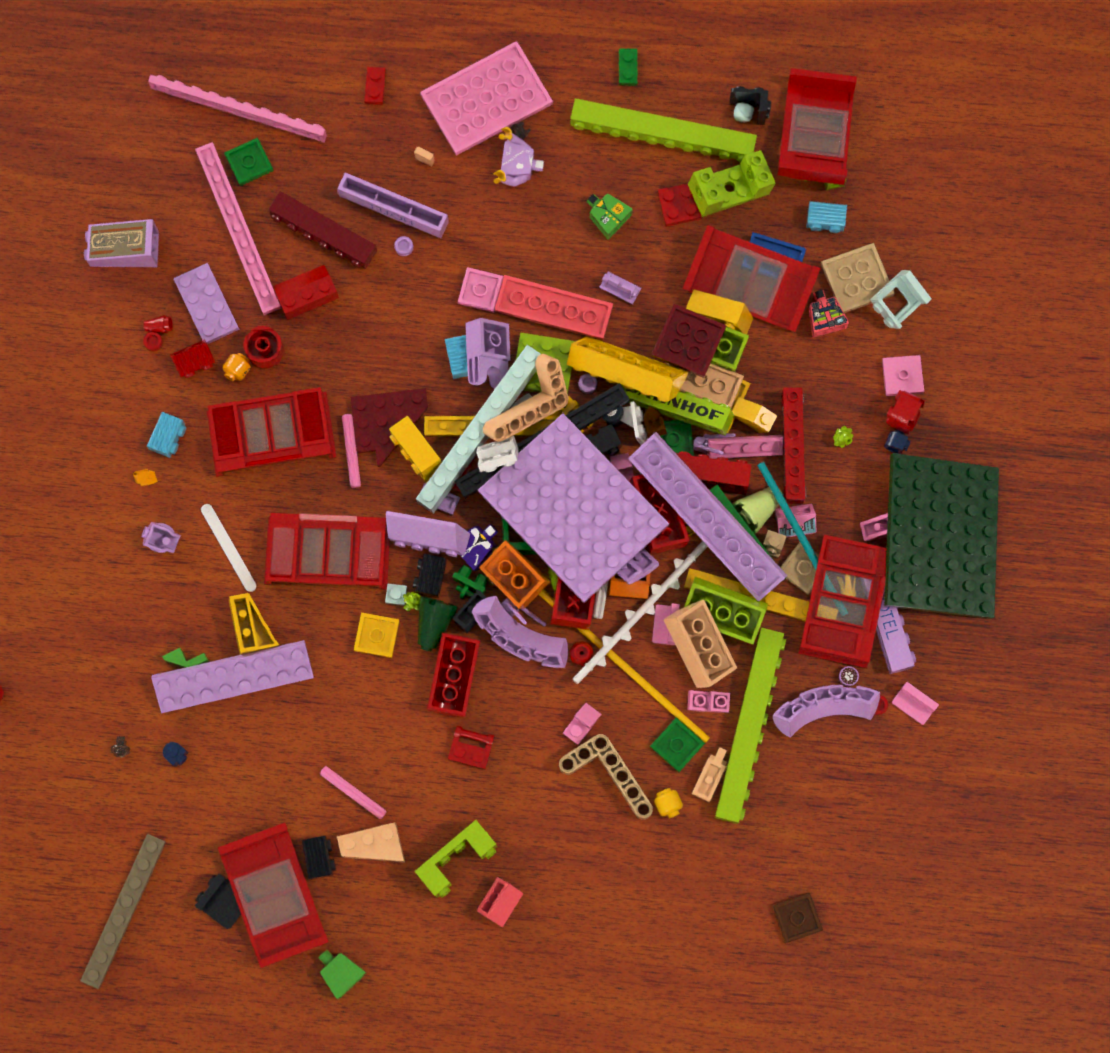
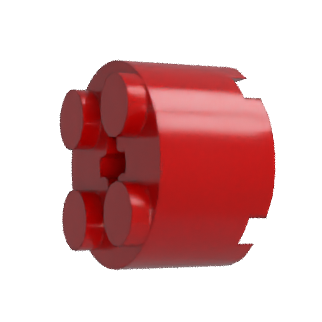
(254, 343)
(905, 412)

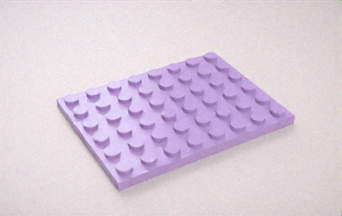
(573, 508)

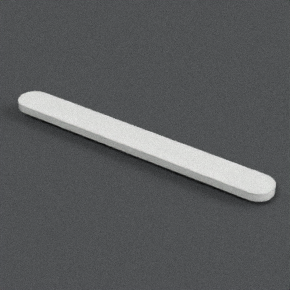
(228, 547)

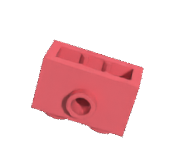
(501, 908)

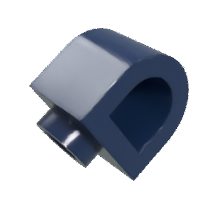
(897, 442)
(175, 753)

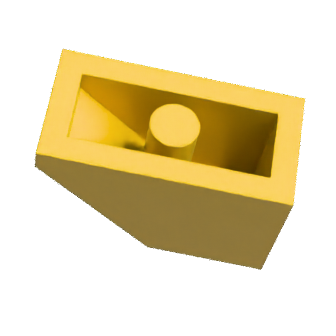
(753, 415)

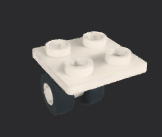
(631, 416)

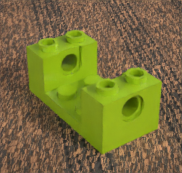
(749, 179)
(479, 841)

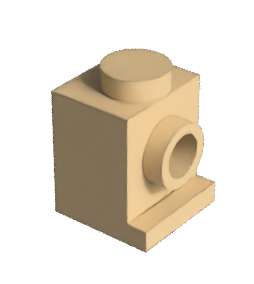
(774, 543)

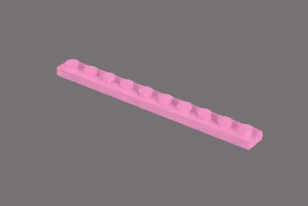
(241, 109)
(238, 228)

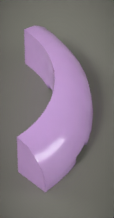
(518, 638)
(825, 702)

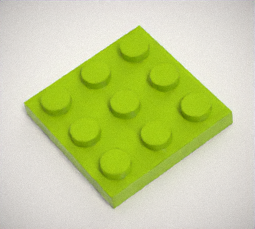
(550, 346)

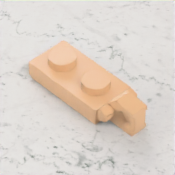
(710, 776)

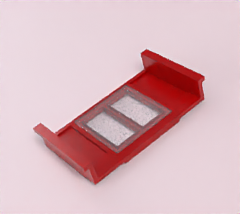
(816, 126)
(764, 280)
(270, 430)
(327, 550)
(845, 602)
(272, 895)

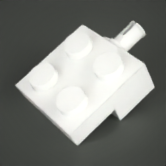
(497, 454)

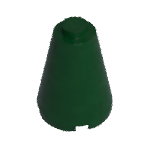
(433, 620)

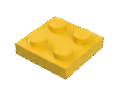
(376, 635)

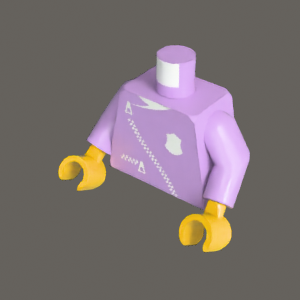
(517, 160)

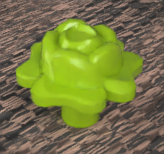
(843, 437)
(412, 601)

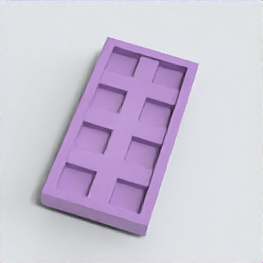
(206, 303)

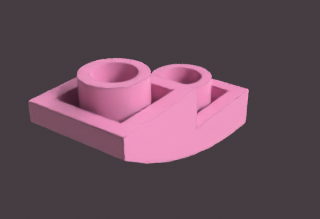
(708, 701)

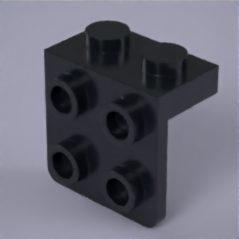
(755, 97)
(219, 902)

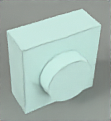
(395, 594)

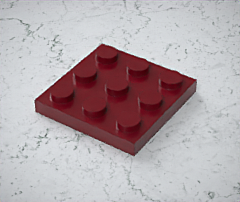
(688, 340)

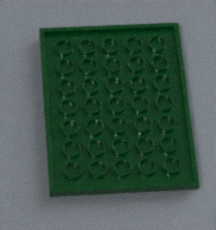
(941, 536)

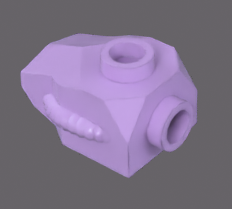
(160, 537)

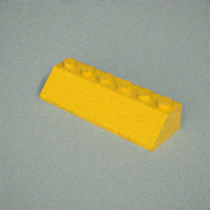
(626, 368)

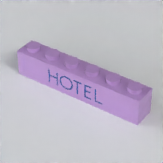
(393, 205)
(894, 640)

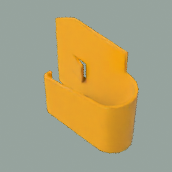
(145, 477)

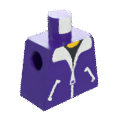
(479, 546)

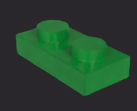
(628, 67)

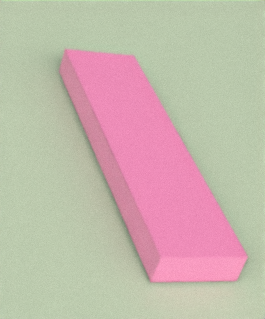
(747, 446)

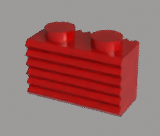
(193, 358)

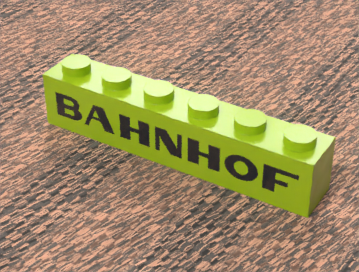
(688, 409)

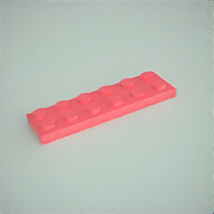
(553, 307)

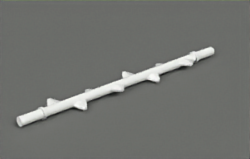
(632, 616)

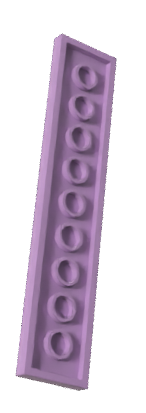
(707, 517)

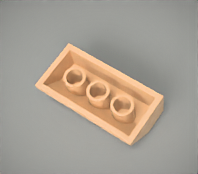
(700, 644)

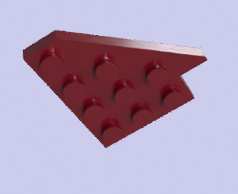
(378, 413)

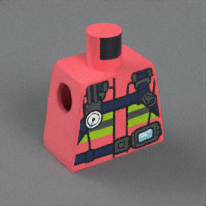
(826, 315)

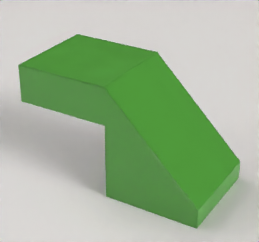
(179, 659)

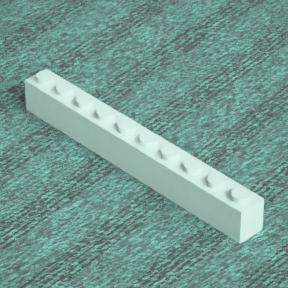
(466, 446)

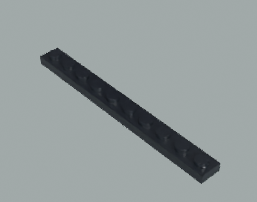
(580, 417)

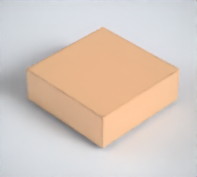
(424, 156)

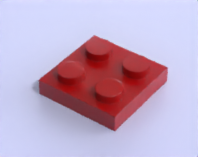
(678, 205)

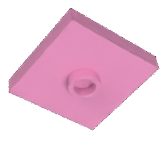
(480, 289)
(903, 375)

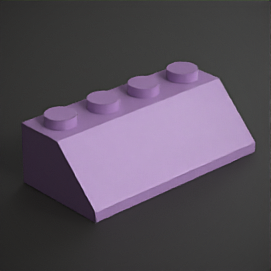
(427, 534)

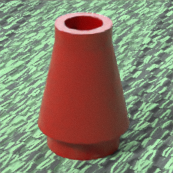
(160, 324)

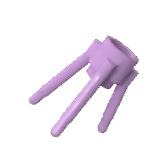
(701, 443)
(512, 610)

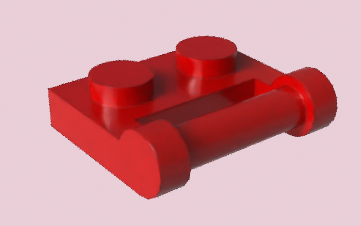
(470, 754)

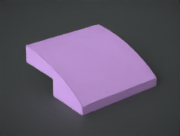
(638, 567)

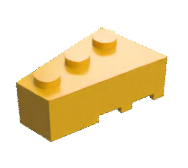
(722, 310)
(415, 448)
(249, 626)

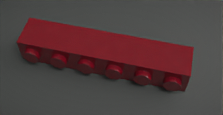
(322, 230)

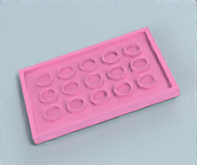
(486, 98)

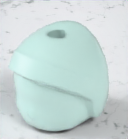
(743, 112)

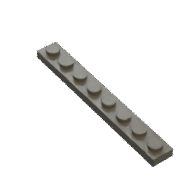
(123, 911)

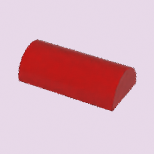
(453, 675)

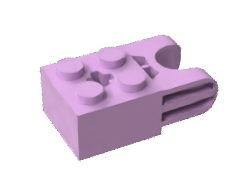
(487, 351)

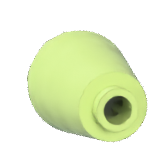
(757, 508)

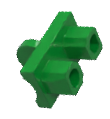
(462, 578)

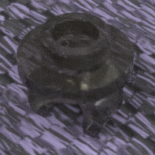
(519, 131)
(120, 748)

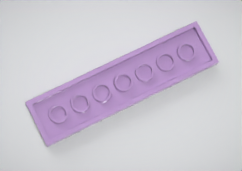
(232, 676)

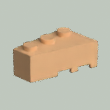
(373, 844)

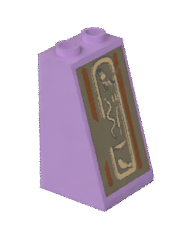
(122, 244)

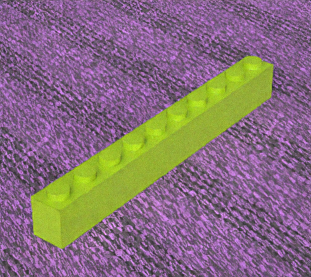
(661, 130)
(749, 726)

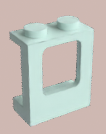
(910, 289)

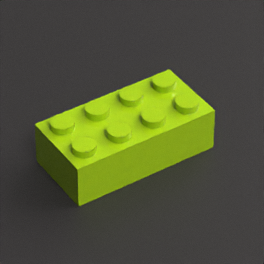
(730, 349)
(732, 611)

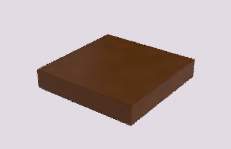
(797, 918)

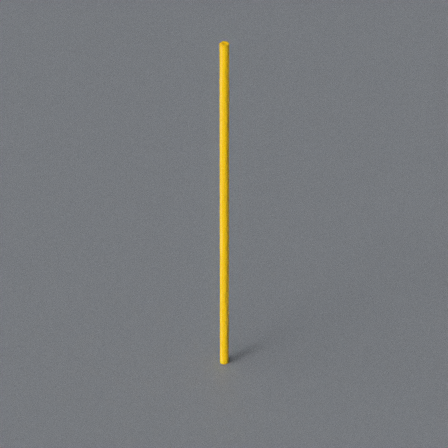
(636, 677)

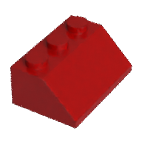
(305, 292)

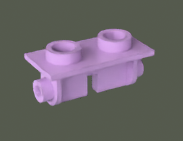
(620, 287)

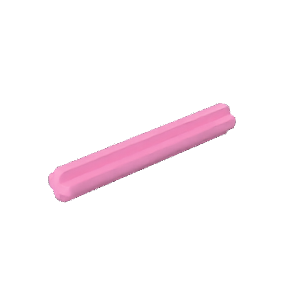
(351, 452)
(352, 792)

